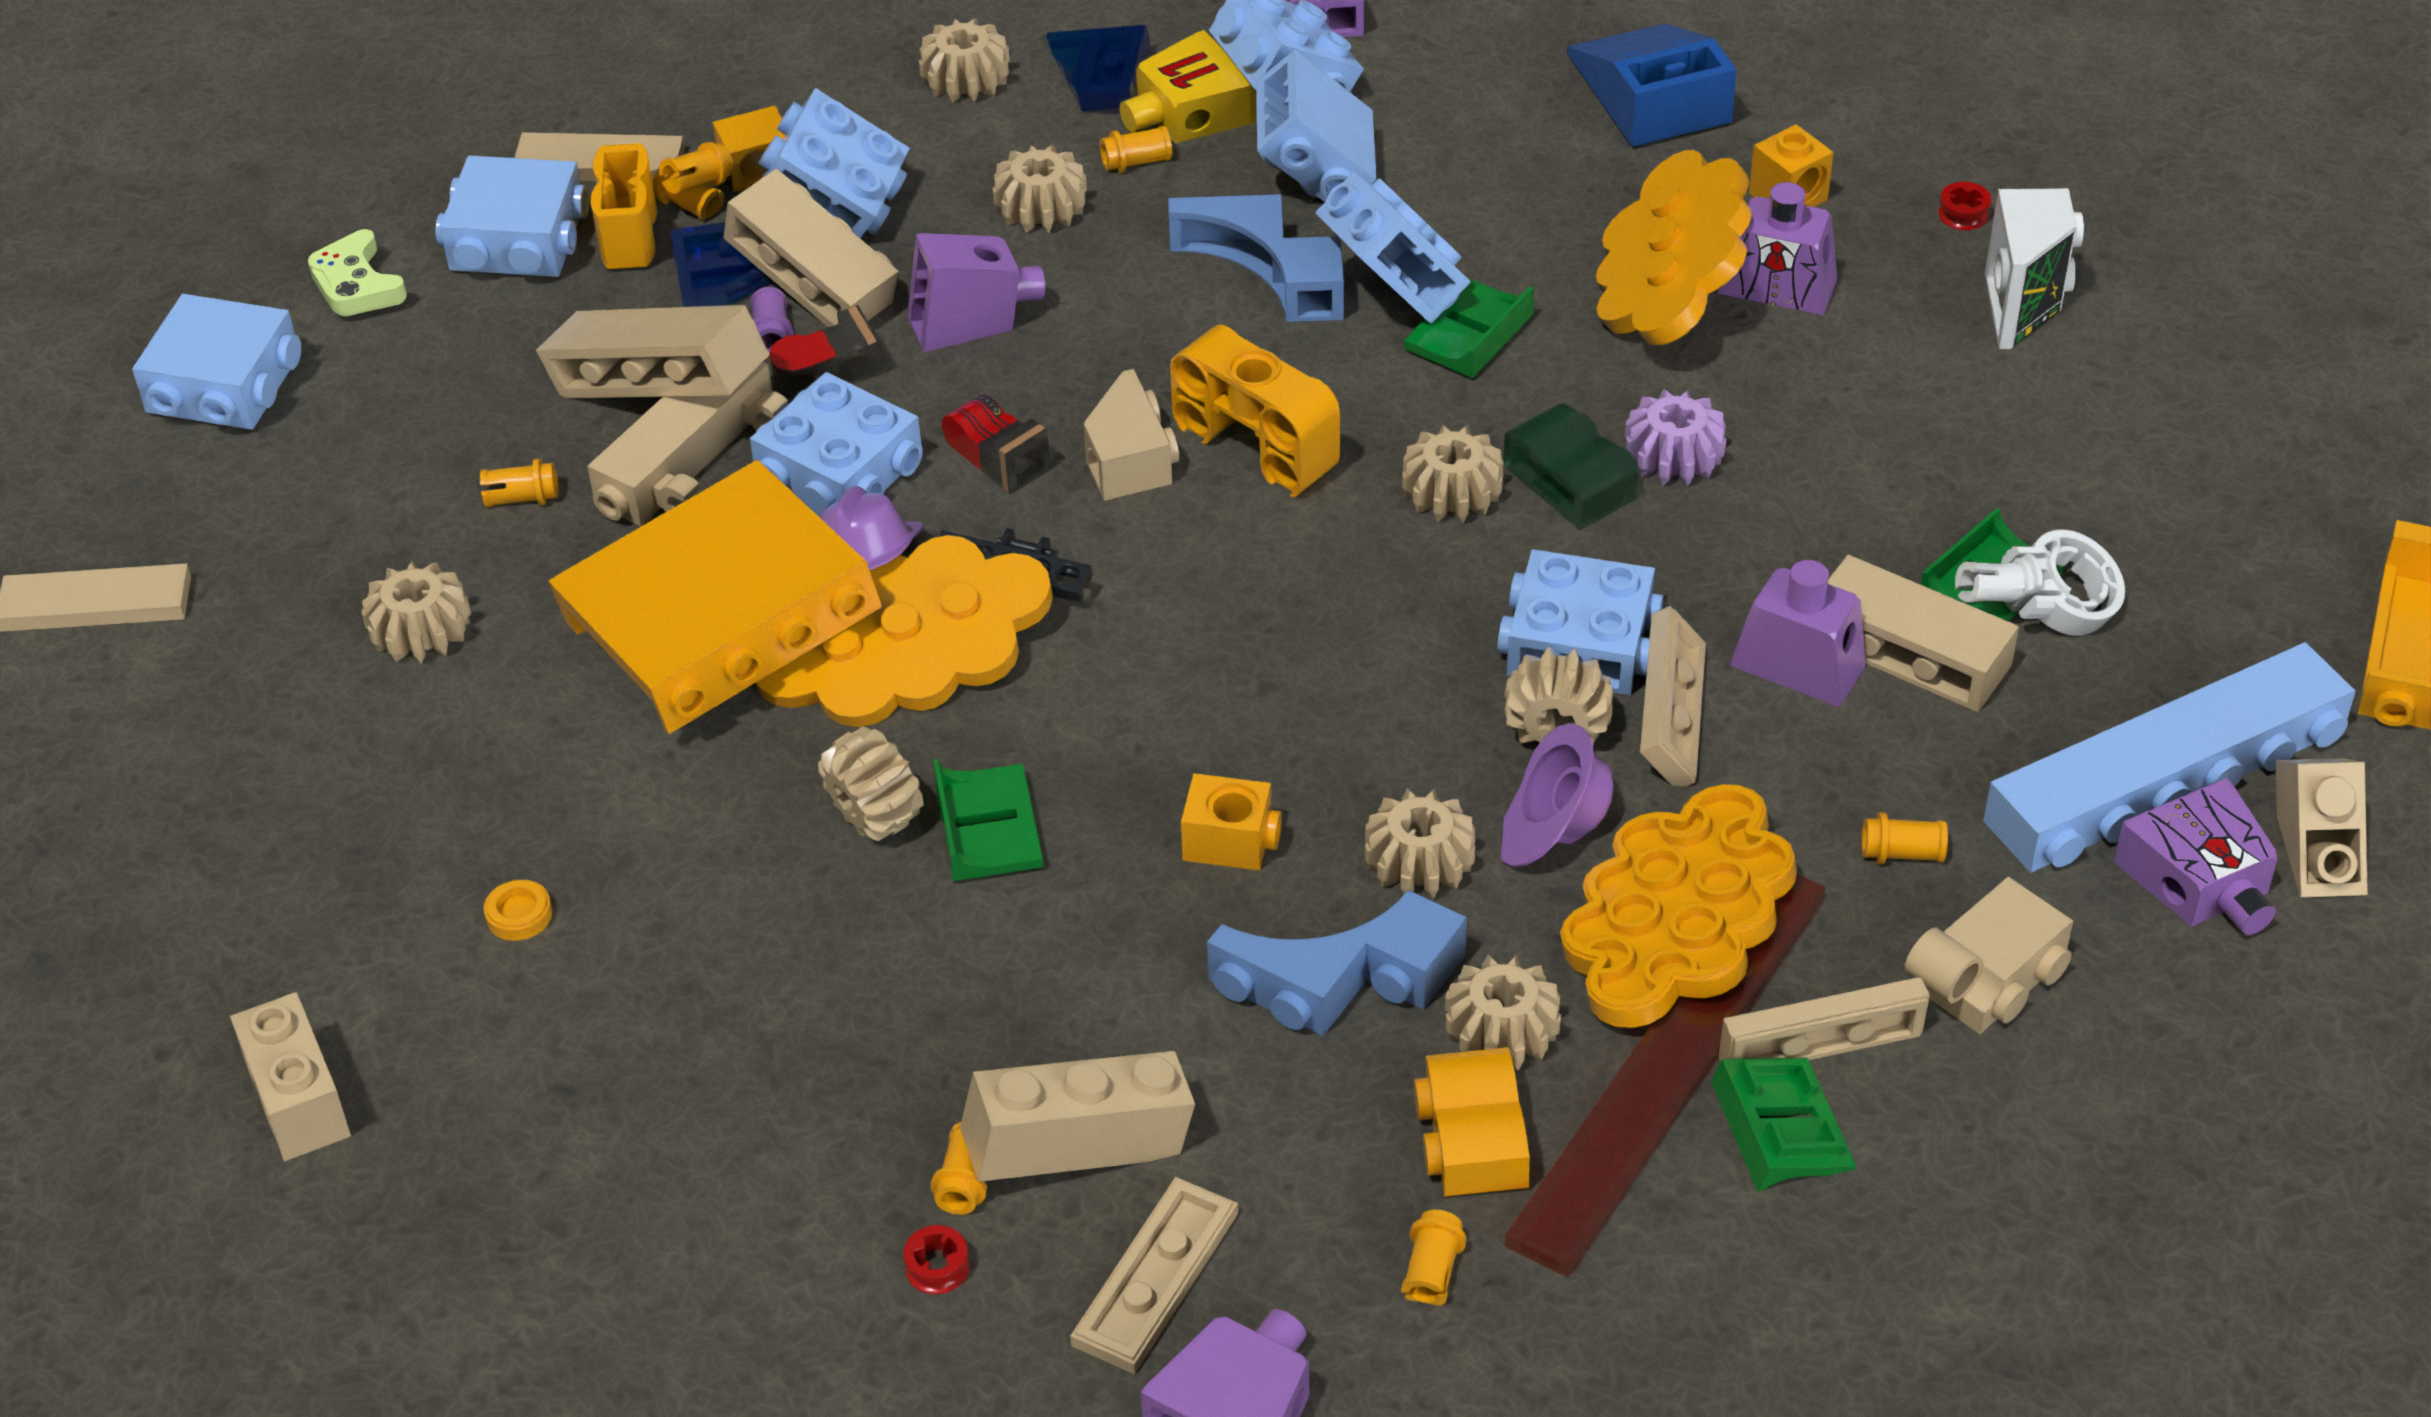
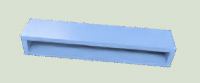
(2208, 735)

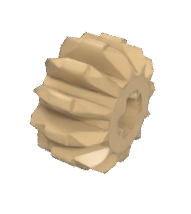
(964, 60)
(1039, 188)
(1452, 473)
(416, 611)
(1557, 693)
(870, 783)
(1420, 842)
(1503, 1009)

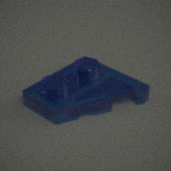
(1100, 63)
(711, 268)

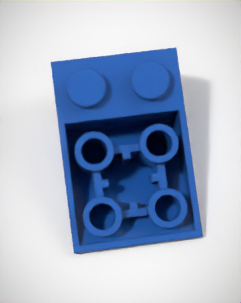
(1659, 81)

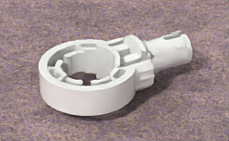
(2032, 581)

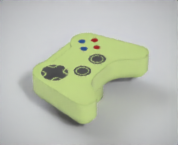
(348, 279)

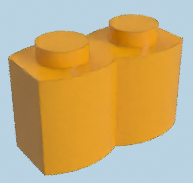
(624, 206)
(1475, 1122)

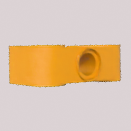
(1233, 380)

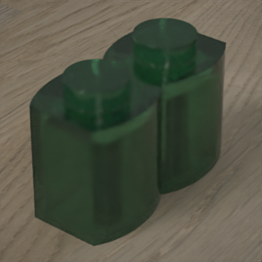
(1571, 465)

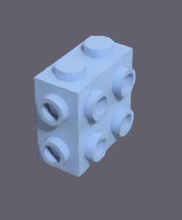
(1266, 31)
(1313, 127)
(838, 160)
(512, 216)
(1395, 244)
(217, 361)
(838, 440)
(1582, 606)

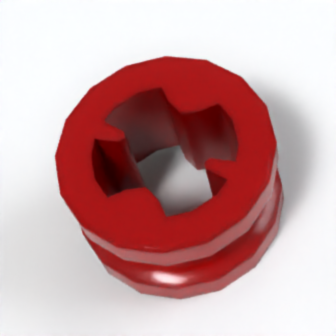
(1962, 215)
(919, 1269)

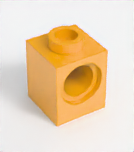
(746, 140)
(1792, 158)
(1229, 822)

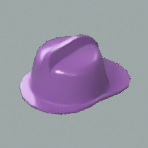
(870, 525)
(1559, 798)

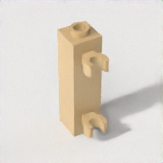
(671, 443)

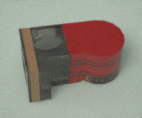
(843, 350)
(994, 441)

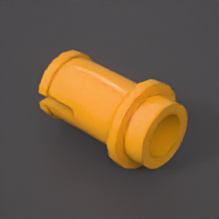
(1135, 148)
(706, 165)
(699, 200)
(522, 483)
(1903, 839)
(957, 1179)
(1436, 1242)

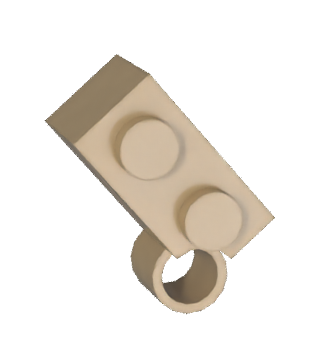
(1993, 956)

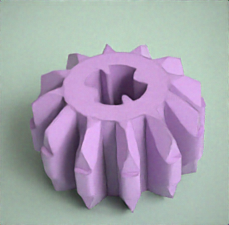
(1676, 437)

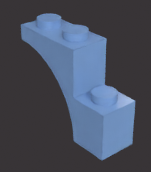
(1250, 233)
(1312, 980)

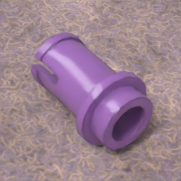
(770, 315)

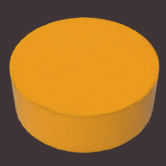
(517, 910)

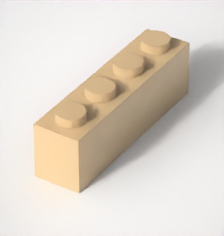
(653, 352)

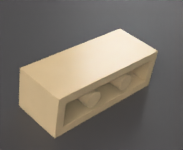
(808, 250)
(1928, 635)
(1076, 1115)

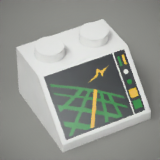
(2030, 259)

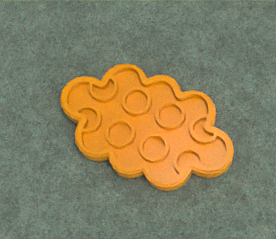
(1673, 247)
(939, 626)
(1678, 905)

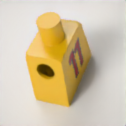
(1190, 91)

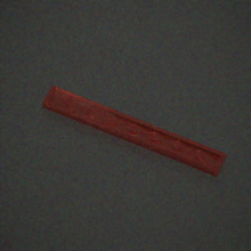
(1644, 1103)

